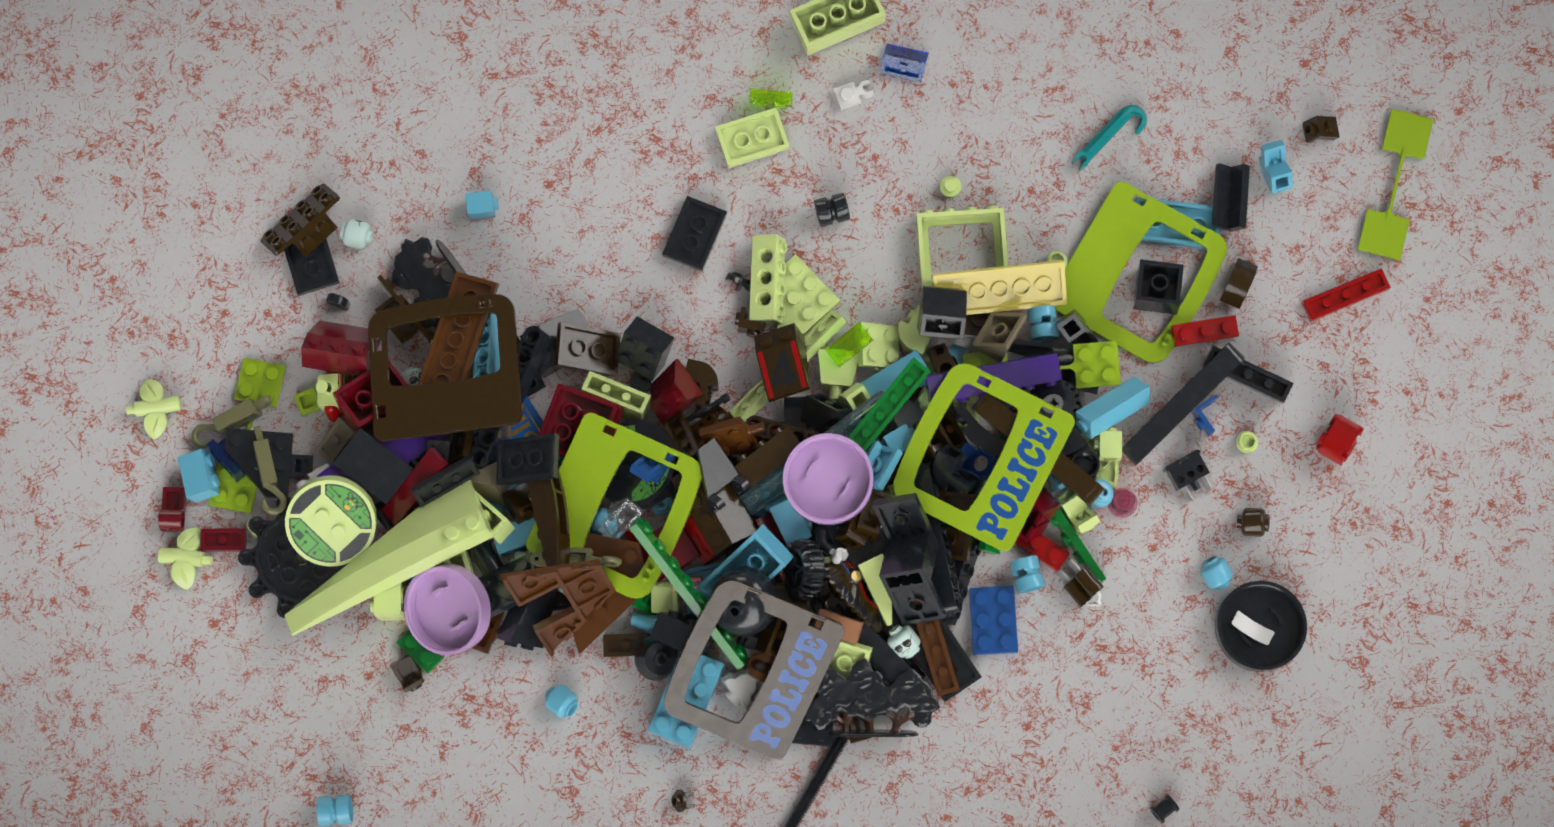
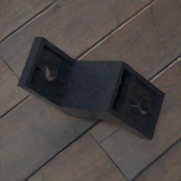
(909, 559)

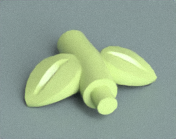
(154, 407)
(185, 557)

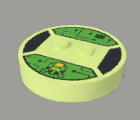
(330, 520)

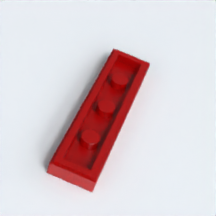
(1345, 295)

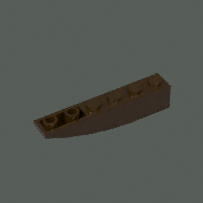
(551, 519)

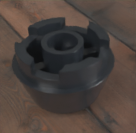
(655, 659)

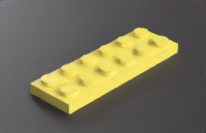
(1008, 286)

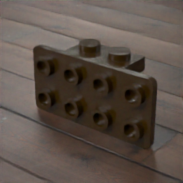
(305, 225)

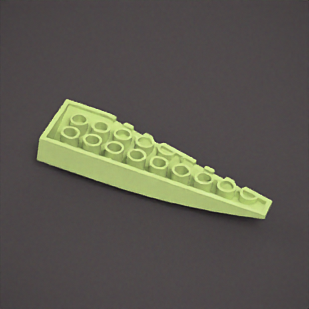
(411, 547)

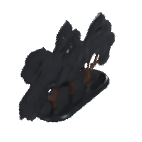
(413, 274)
(866, 697)

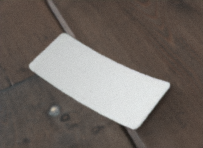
(1252, 628)

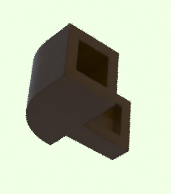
(1239, 283)
(705, 378)

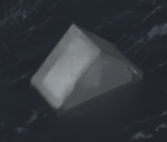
(624, 513)

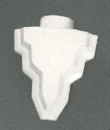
(741, 687)

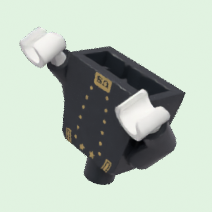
(825, 537)

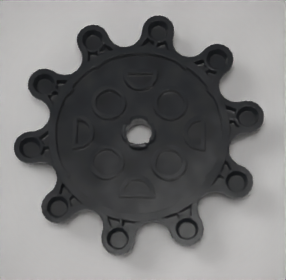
(278, 567)

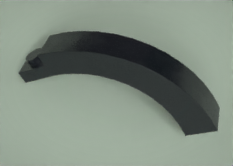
(994, 445)

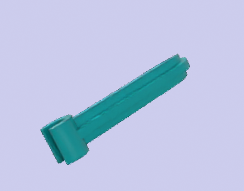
(1109, 131)

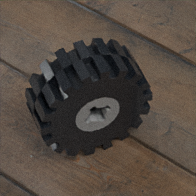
(1061, 396)

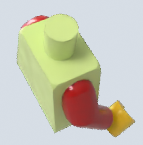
(325, 387)

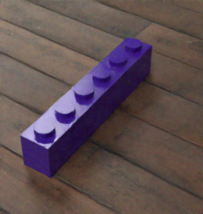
(1018, 372)

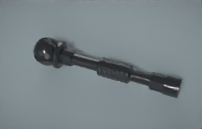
(707, 408)

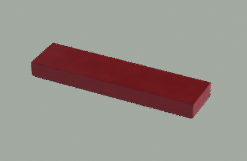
(403, 500)

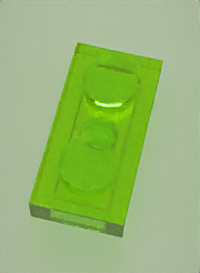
(779, 99)
(849, 344)

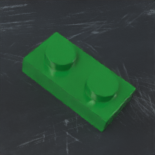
(424, 658)

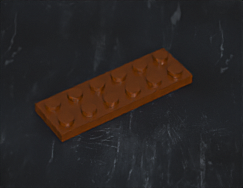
(457, 336)

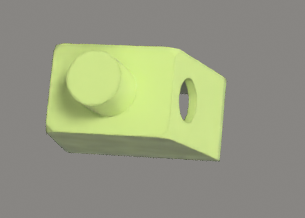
(836, 378)

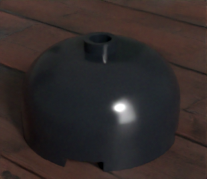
(751, 615)

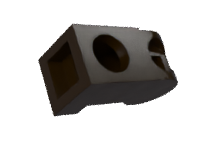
(940, 358)

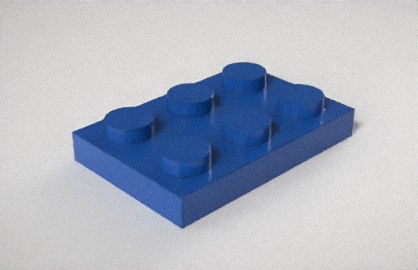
(993, 620)

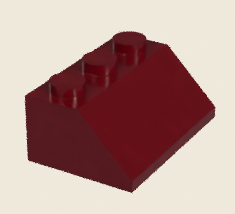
(356, 399)

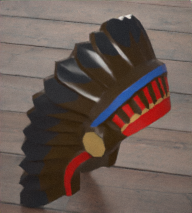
(845, 587)

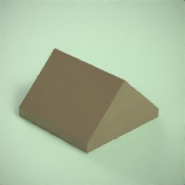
(999, 334)
(486, 485)

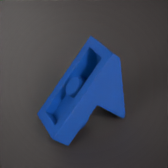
(649, 469)

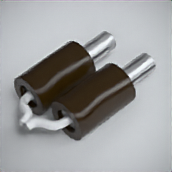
(1083, 585)

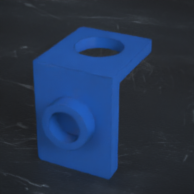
(1201, 420)

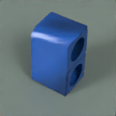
(972, 455)

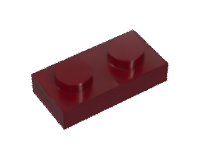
(223, 540)

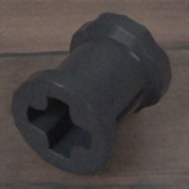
(1164, 809)

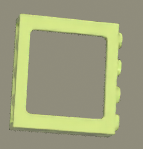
(948, 217)

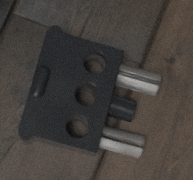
(1189, 464)

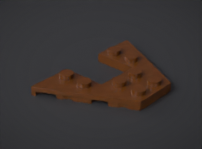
(583, 584)
(613, 607)

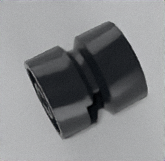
(832, 209)
(1087, 461)

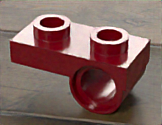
(172, 515)

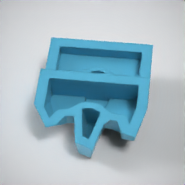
(883, 462)

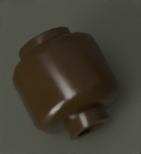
(1253, 522)

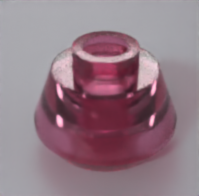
(1117, 505)

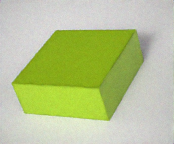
(307, 402)

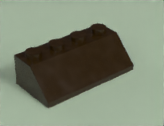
(725, 527)

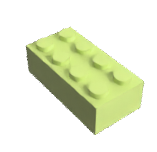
(832, 21)

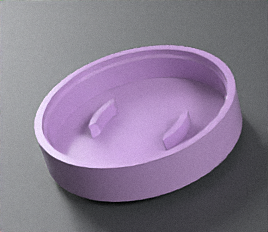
(828, 479)
(447, 609)

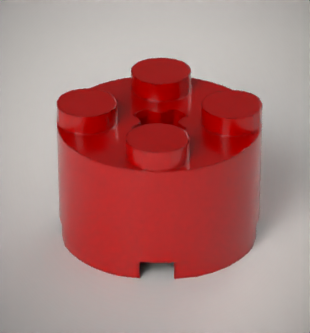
(1340, 439)

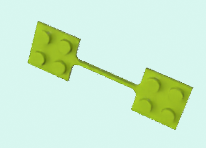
(1383, 231)
(1093, 364)
(255, 381)

